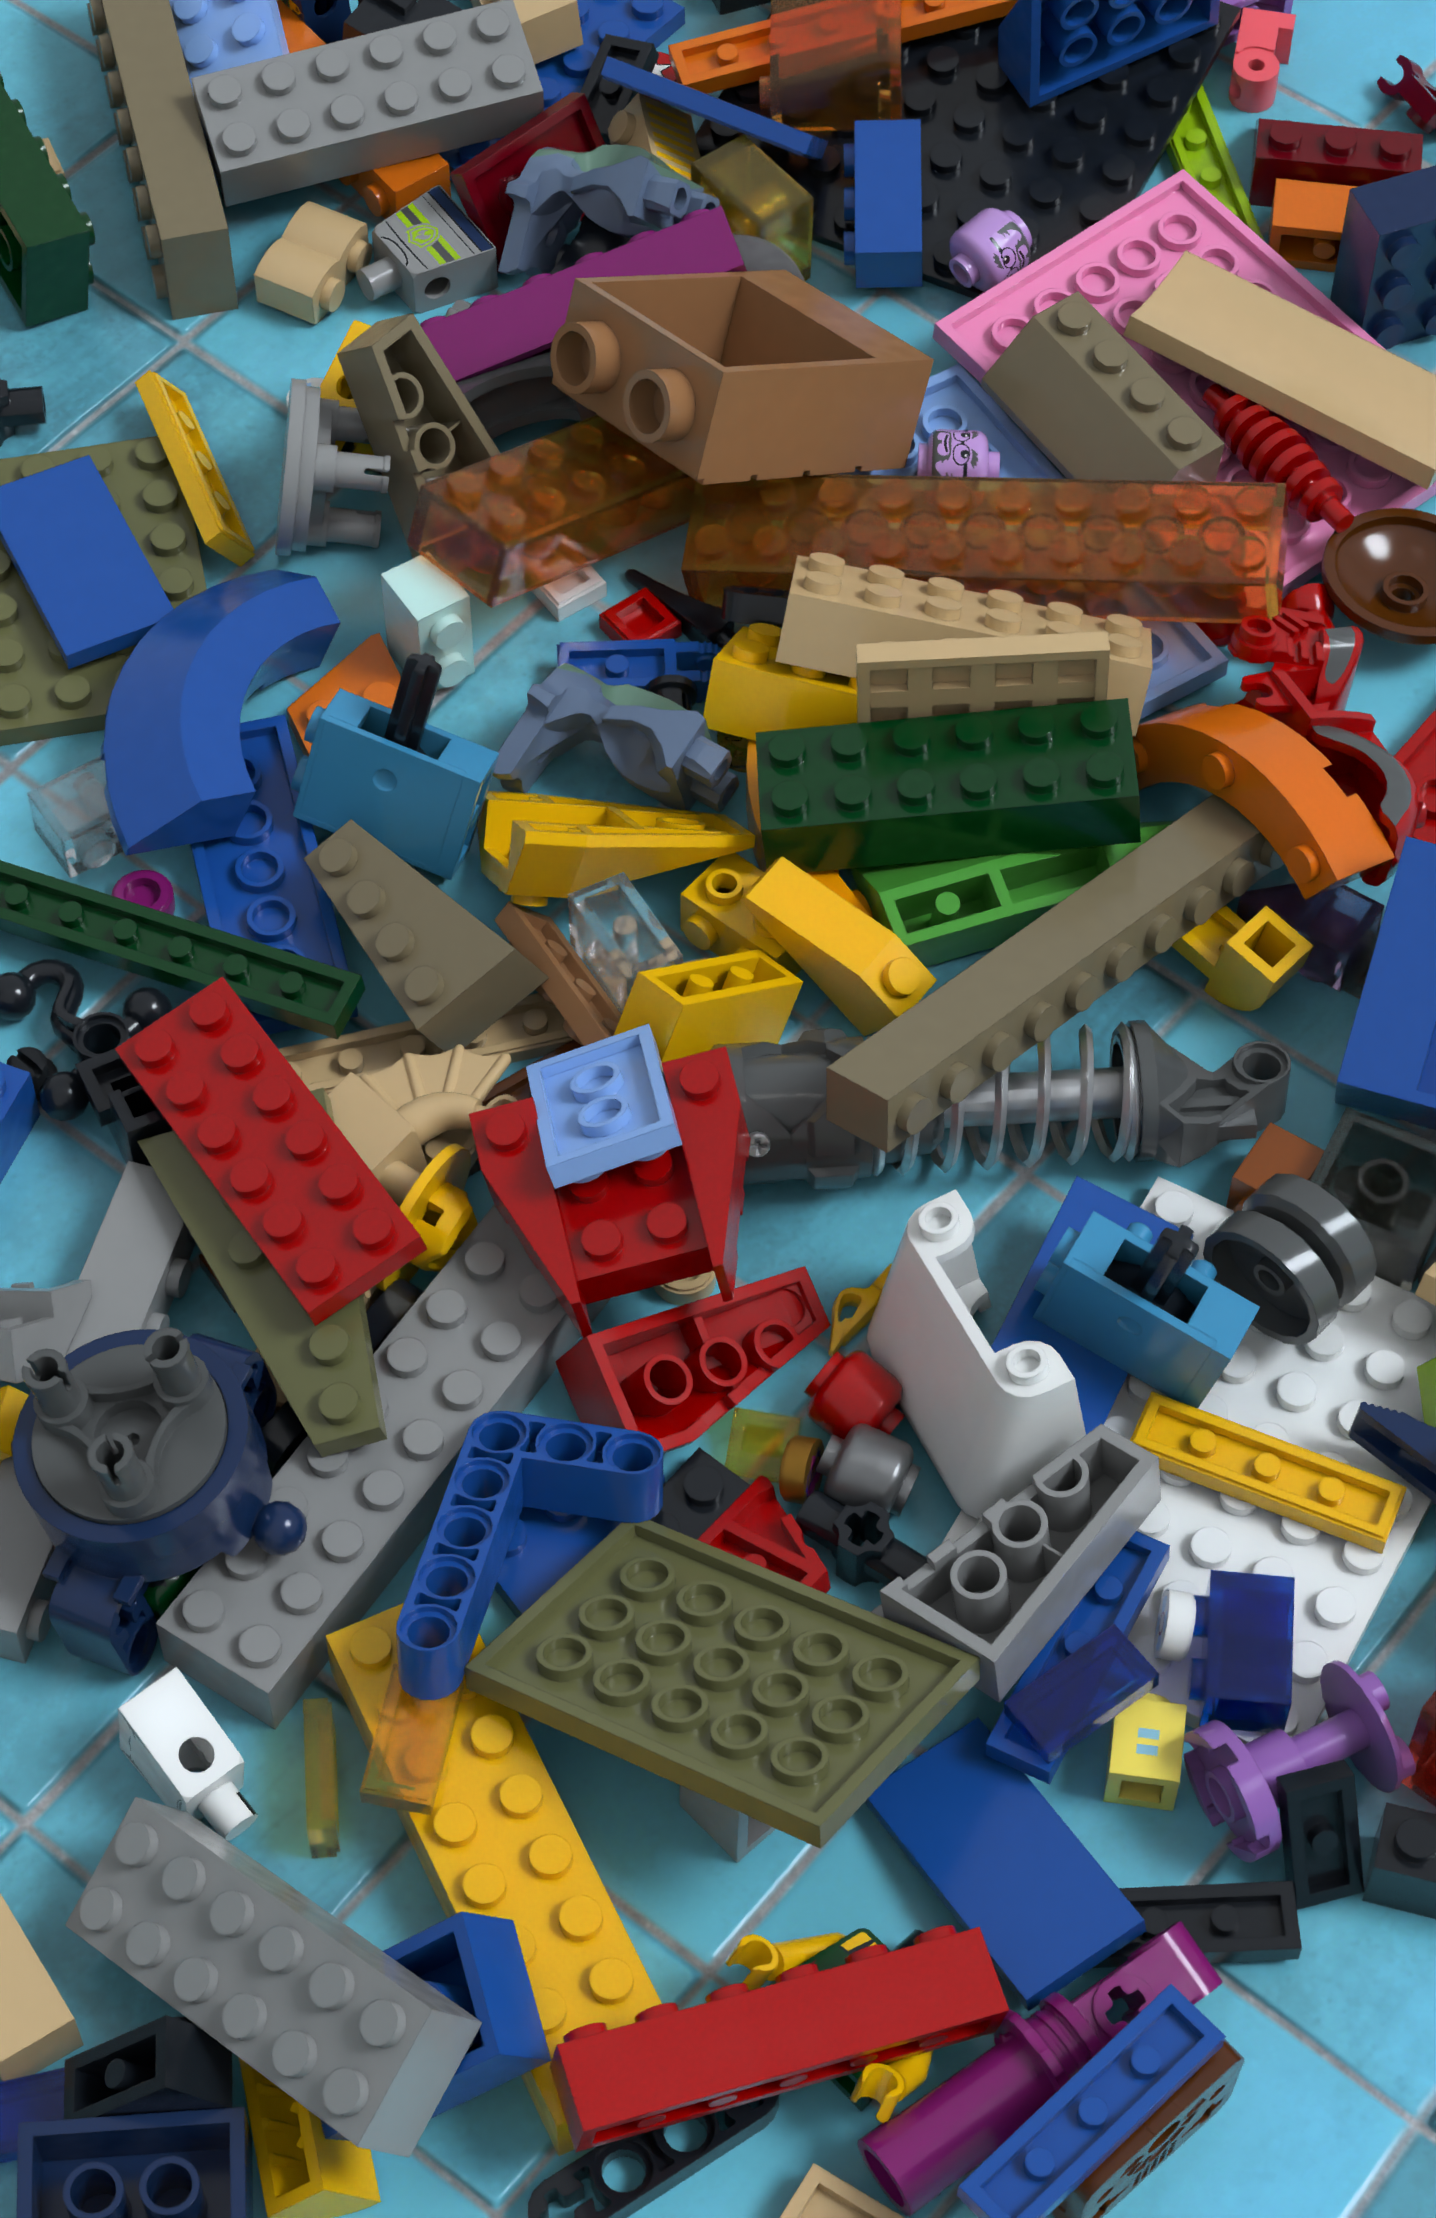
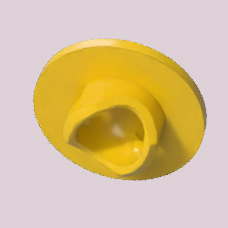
(438, 1212)

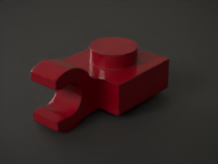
(1416, 92)

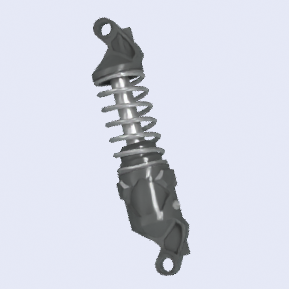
(1156, 1095)

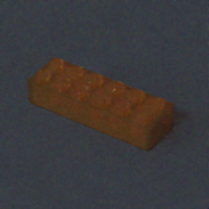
(547, 509)

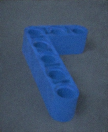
(501, 1468)

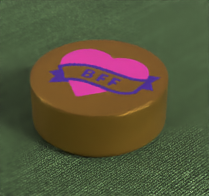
(798, 1468)

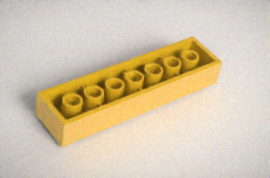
(508, 1852)

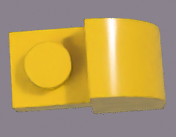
(1244, 959)

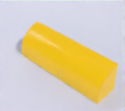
(296, 2164)

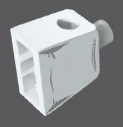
(169, 1735)

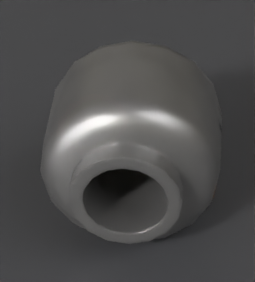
(868, 1468)

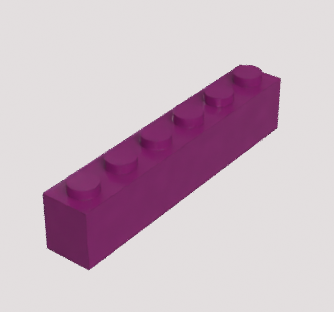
(525, 320)

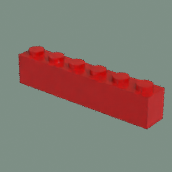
(776, 2036)

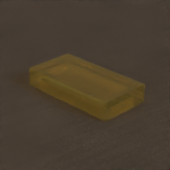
(409, 1749)
(321, 1778)

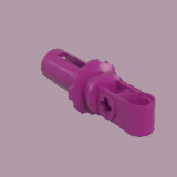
(1031, 2060)

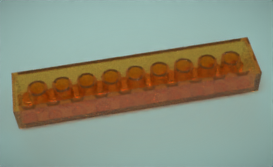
(1083, 542)

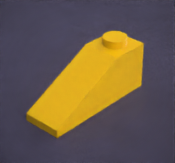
(839, 946)

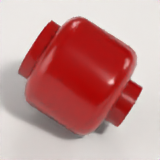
(852, 1393)

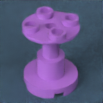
(1239, 1779)

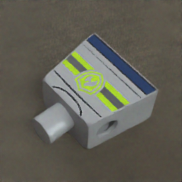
(429, 255)

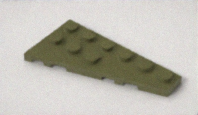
(320, 1368)

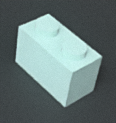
(428, 615)

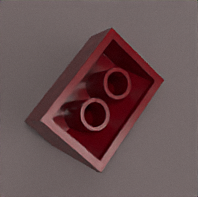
(1327, 155)

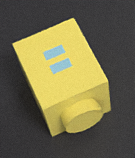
(1146, 1753)

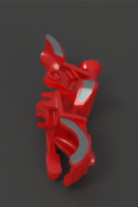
(1310, 696)

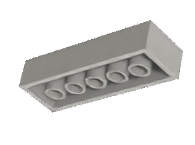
(368, 101)
(274, 1977)

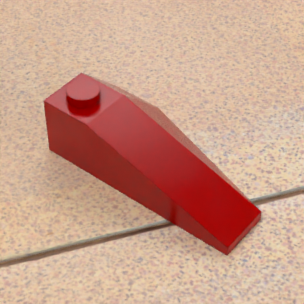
(694, 1361)

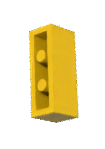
(712, 1003)

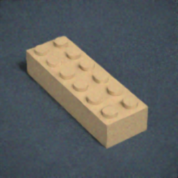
(847, 605)

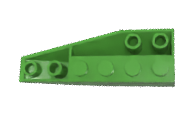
(980, 902)

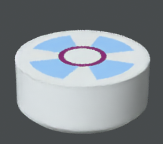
(1174, 1625)

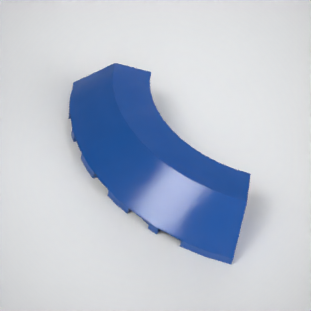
(180, 698)

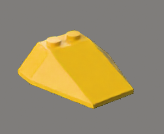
(561, 844)

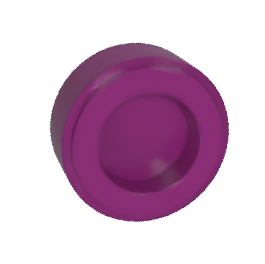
(146, 889)

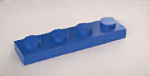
(1113, 1599)
(1094, 2111)

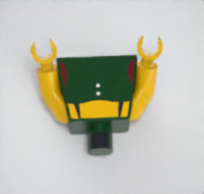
(878, 2081)

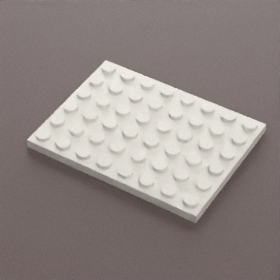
(1309, 1401)

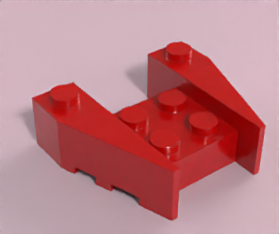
(637, 1220)

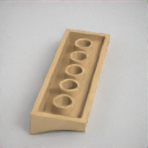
(1294, 365)

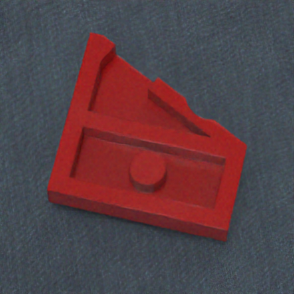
(765, 1535)

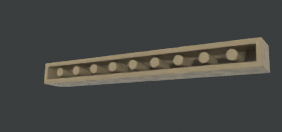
(1045, 974)

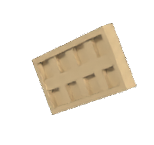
(979, 674)

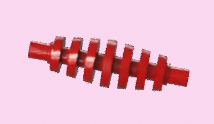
(1278, 455)

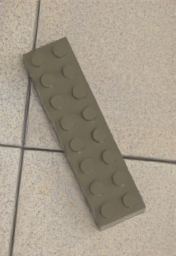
(165, 155)

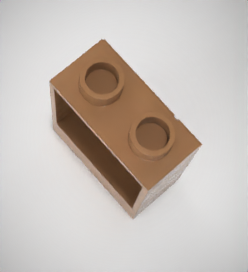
(740, 374)

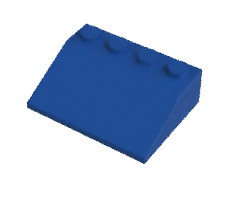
(1066, 43)

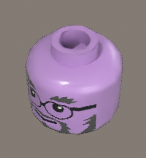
(989, 248)
(957, 455)

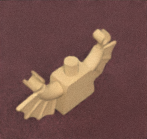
(410, 1103)

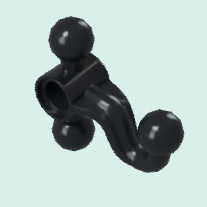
(97, 1033)

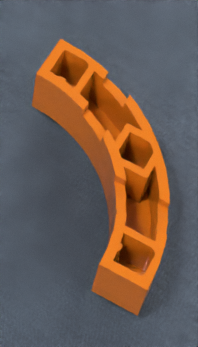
(1270, 780)

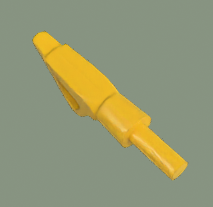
(865, 1300)

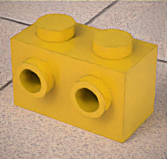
(717, 918)

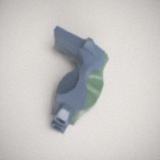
(614, 187)
(644, 735)

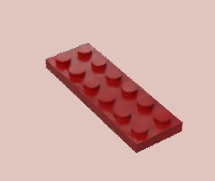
(271, 1151)

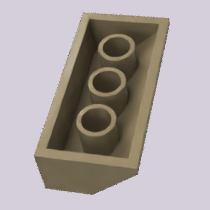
(1098, 402)

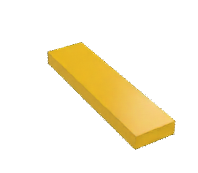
(195, 468)
(1269, 1472)

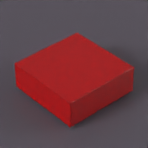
(640, 618)

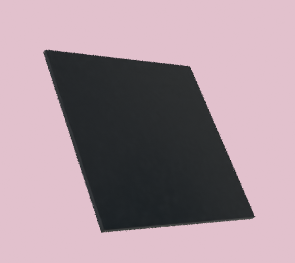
(986, 149)

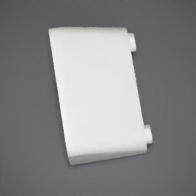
(975, 1411)

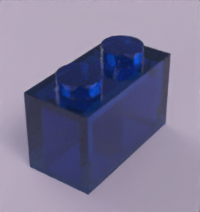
(1245, 1651)

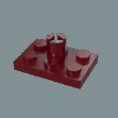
(485, 177)

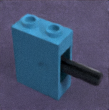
(395, 773)
(1144, 1305)

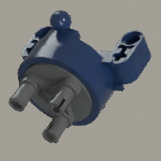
(140, 1470)

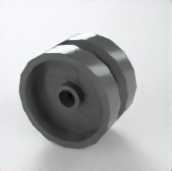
(1293, 1257)

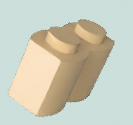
(312, 263)

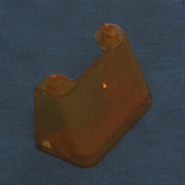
(833, 63)

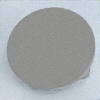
(315, 467)

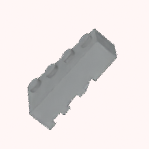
(1030, 1558)

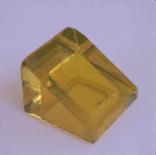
(759, 1442)

